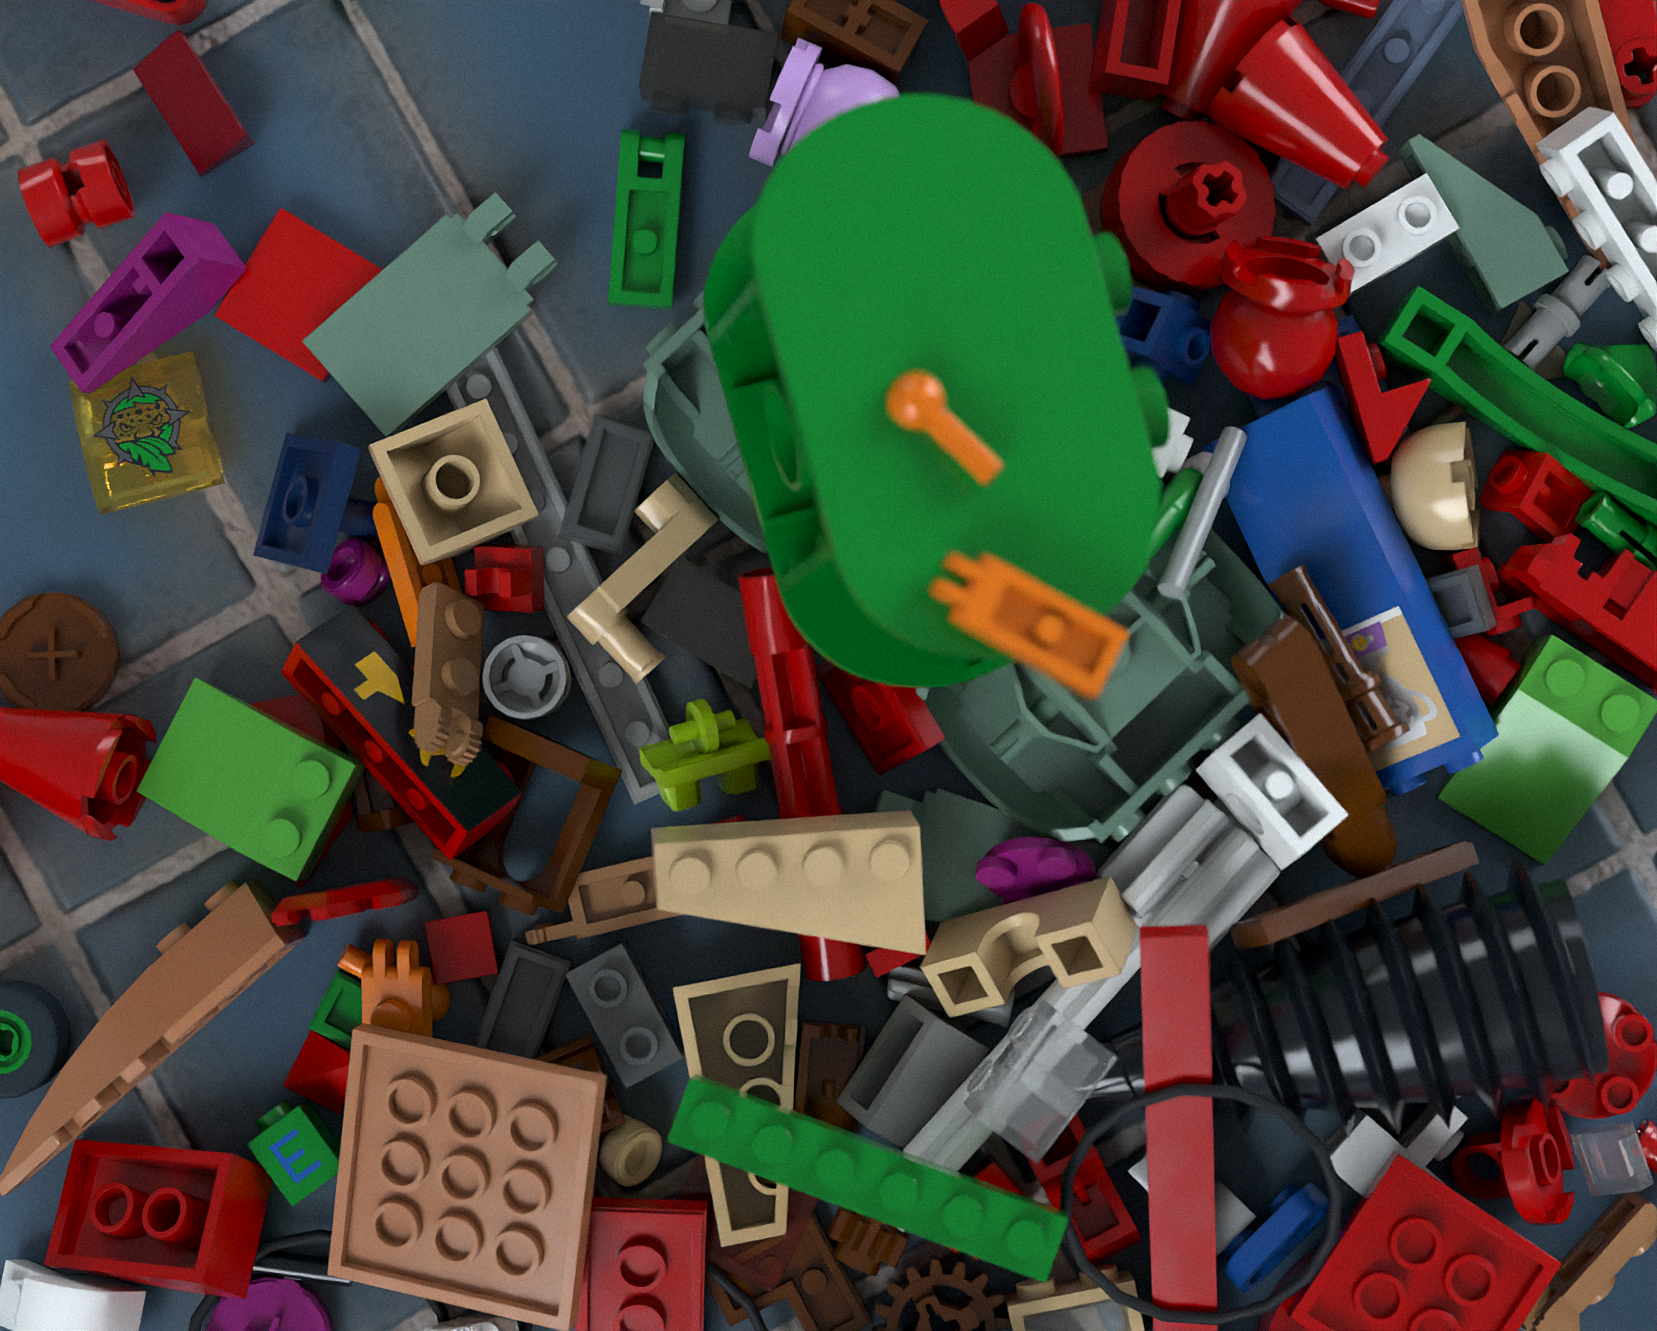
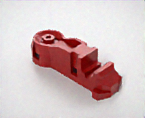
(1605, 609)

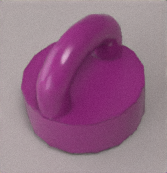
(356, 573)

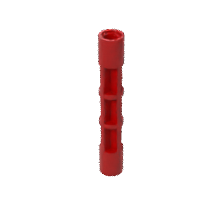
(795, 740)

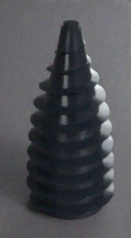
(1404, 1011)

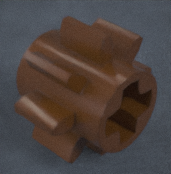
(866, 1241)

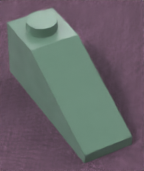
(1498, 239)

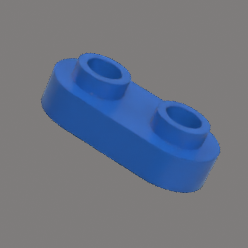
(1293, 1218)

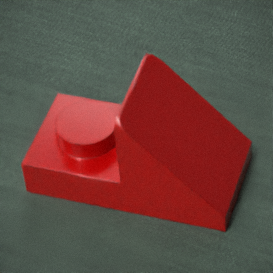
(1376, 415)

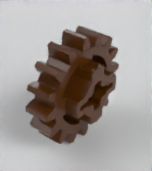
(920, 1286)

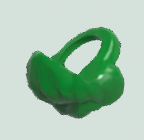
(1616, 378)

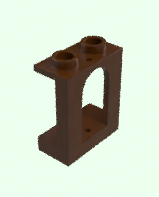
(483, 860)

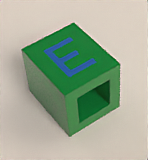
(296, 1149)

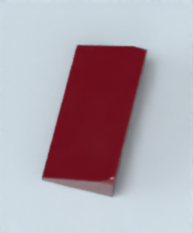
(192, 104)

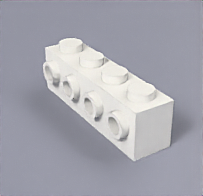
(1615, 202)

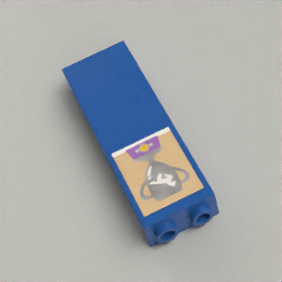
(1316, 502)

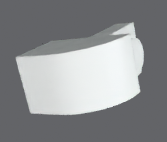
(1369, 1145)
(49, 1301)

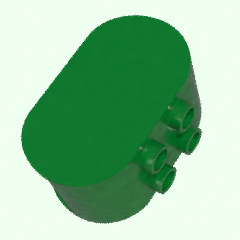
(953, 253)

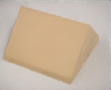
(453, 482)

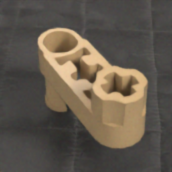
(678, 521)

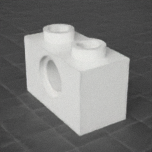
(1389, 232)
(1271, 792)

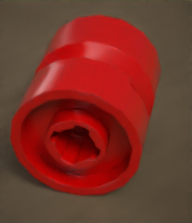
(76, 193)

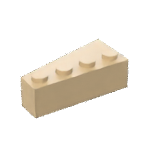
(744, 1037)

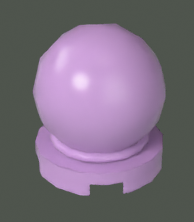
(811, 95)

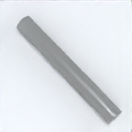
(1202, 512)

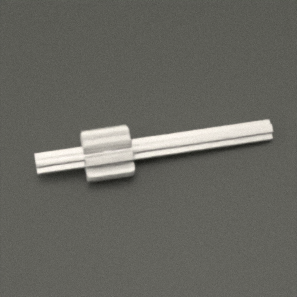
(1176, 868)

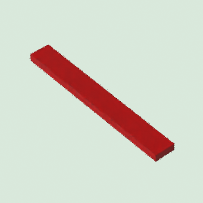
(1179, 1129)

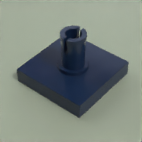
(313, 504)

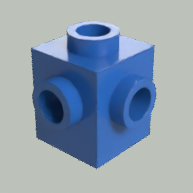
(1165, 334)

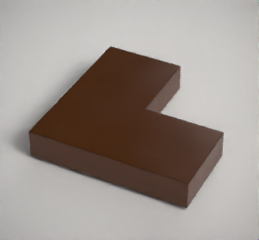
(812, 1282)

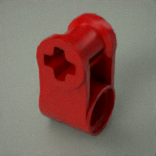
(1633, 40)

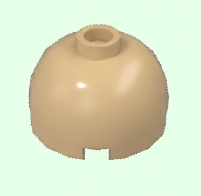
(1435, 488)

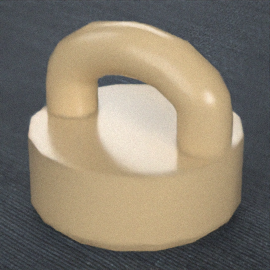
(629, 1152)

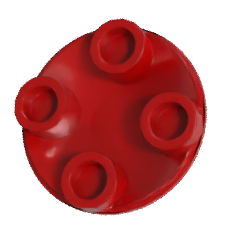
(1631, 1066)

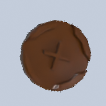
(57, 653)

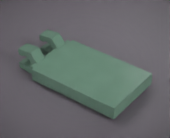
(429, 316)
(953, 839)

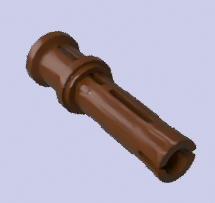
(1294, 592)

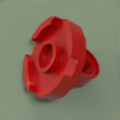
(1531, 1161)

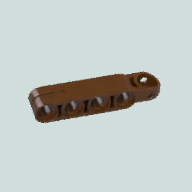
(1300, 700)

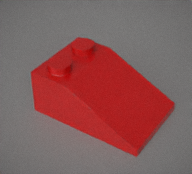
(160, 1217)

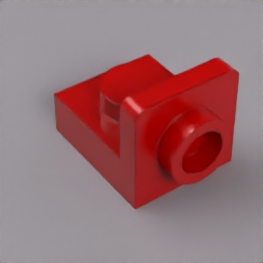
(1535, 492)
(1506, 614)

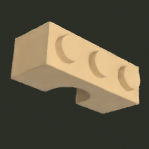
(1075, 930)

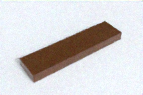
(1352, 895)

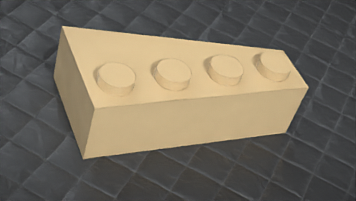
(806, 876)

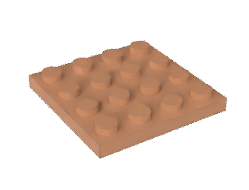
(466, 1176)

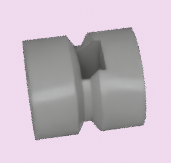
(527, 677)

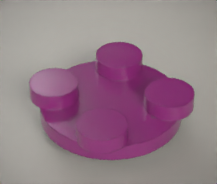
(1033, 867)

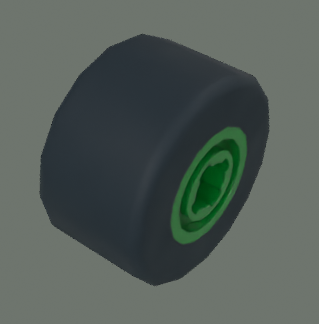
(35, 1033)

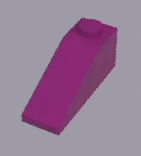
(148, 299)

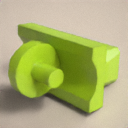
(703, 748)

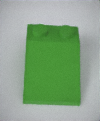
(1558, 746)
(251, 780)

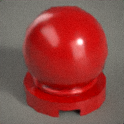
(1278, 319)

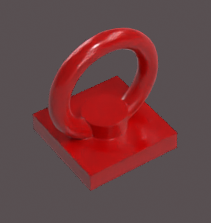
(1043, 84)

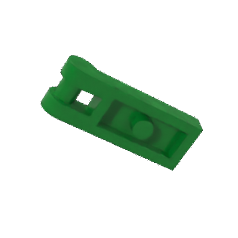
(646, 222)

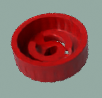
(1207, 186)

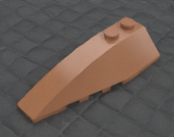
(1547, 67)
(157, 1015)

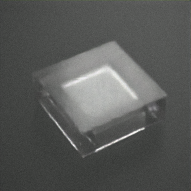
(1612, 1159)

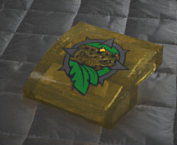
(147, 434)

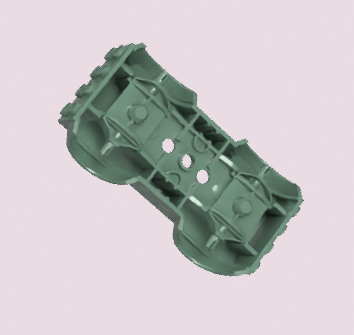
(1016, 735)

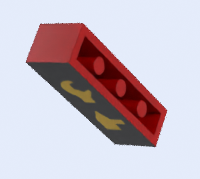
(367, 701)

